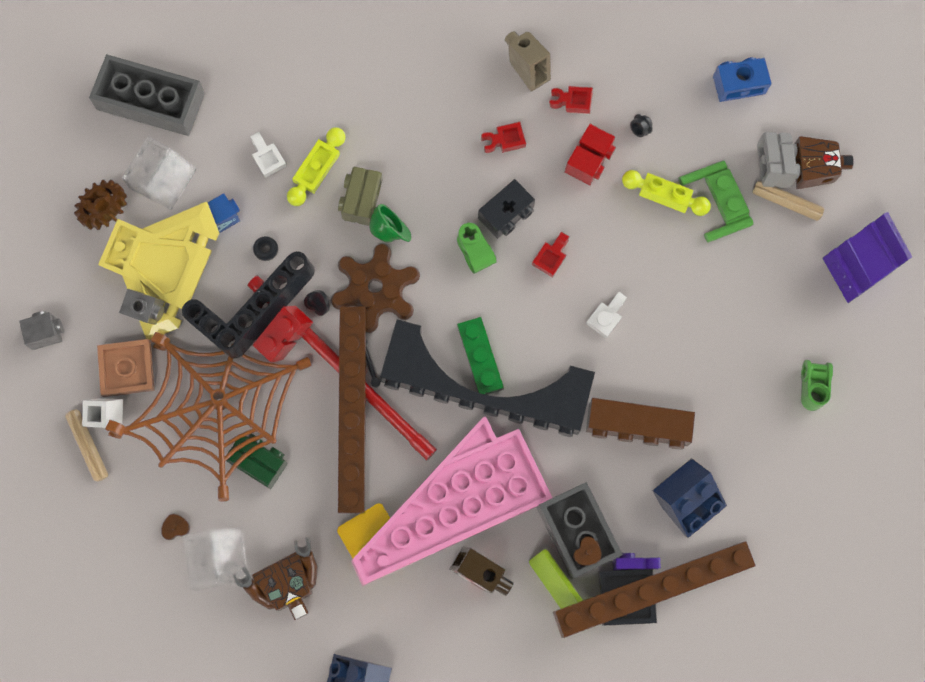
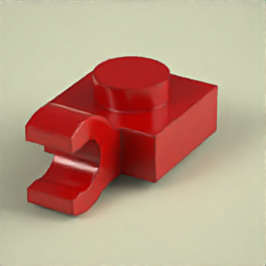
(550, 257)

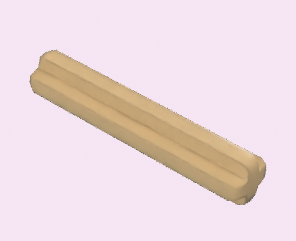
(789, 201)
(86, 446)

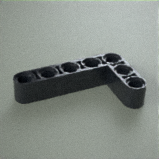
(252, 309)

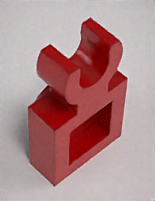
(576, 99)
(508, 137)

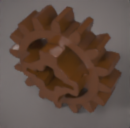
(100, 204)

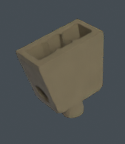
(529, 59)

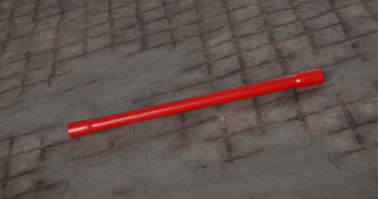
(415, 439)

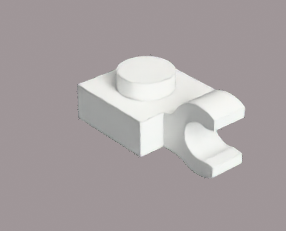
(267, 157)
(606, 317)

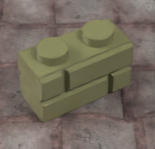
(361, 195)

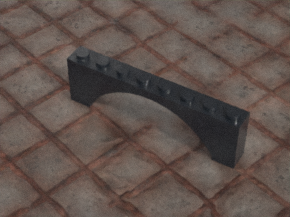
(555, 406)

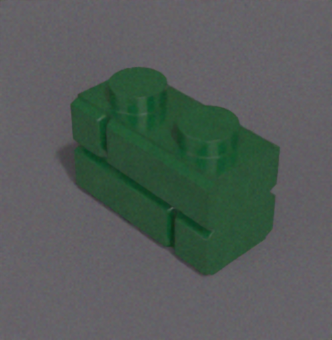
(262, 464)

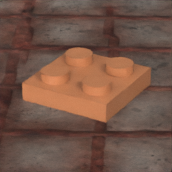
(125, 368)

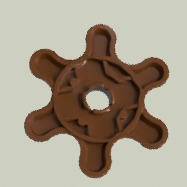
(379, 270)

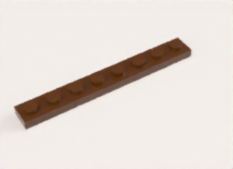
(352, 410)
(653, 589)

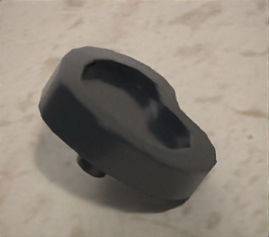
(317, 301)

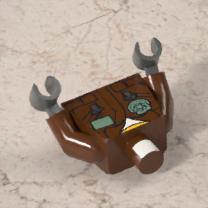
(284, 582)

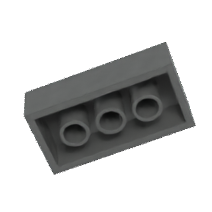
(147, 95)

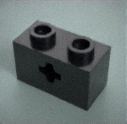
(512, 197)

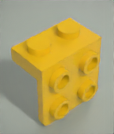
(362, 528)

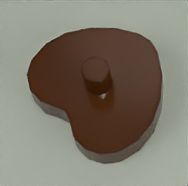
(174, 526)
(588, 553)

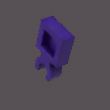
(629, 562)

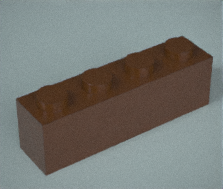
(640, 422)

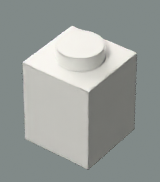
(101, 410)

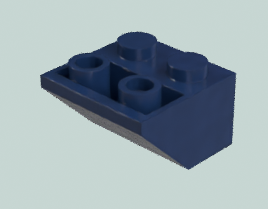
(690, 497)
(355, 670)

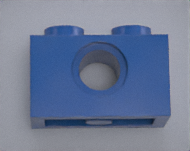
(731, 87)

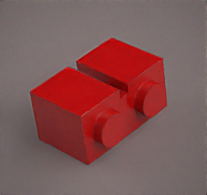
(589, 156)
(288, 325)

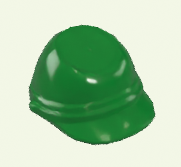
(388, 226)

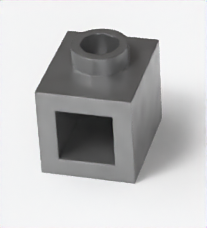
(142, 307)
(41, 330)

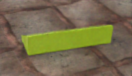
(554, 579)

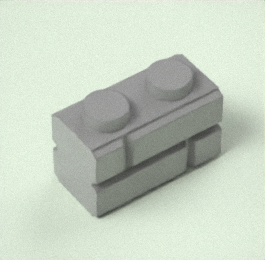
(777, 160)

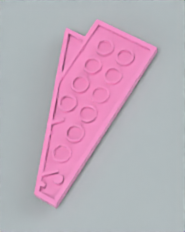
(468, 493)

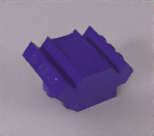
(867, 257)

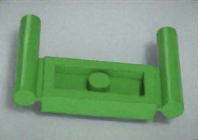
(726, 196)

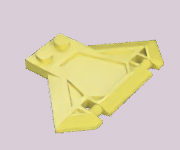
(162, 260)

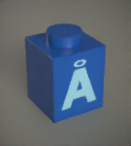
(224, 212)

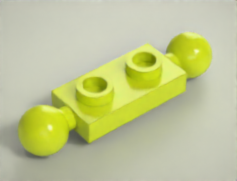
(316, 166)
(666, 193)

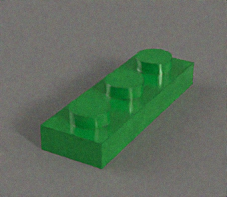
(480, 356)

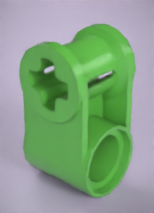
(476, 251)
(816, 379)

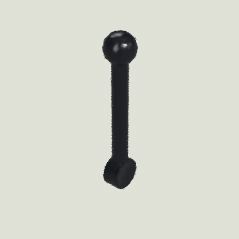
(375, 381)

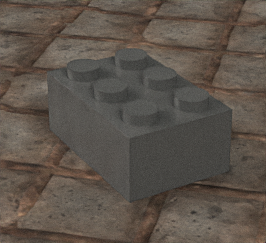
(573, 518)

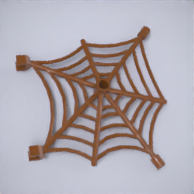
(162, 343)

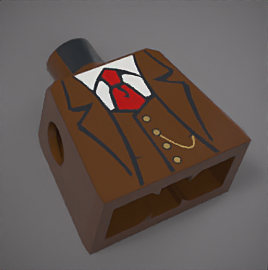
(820, 162)

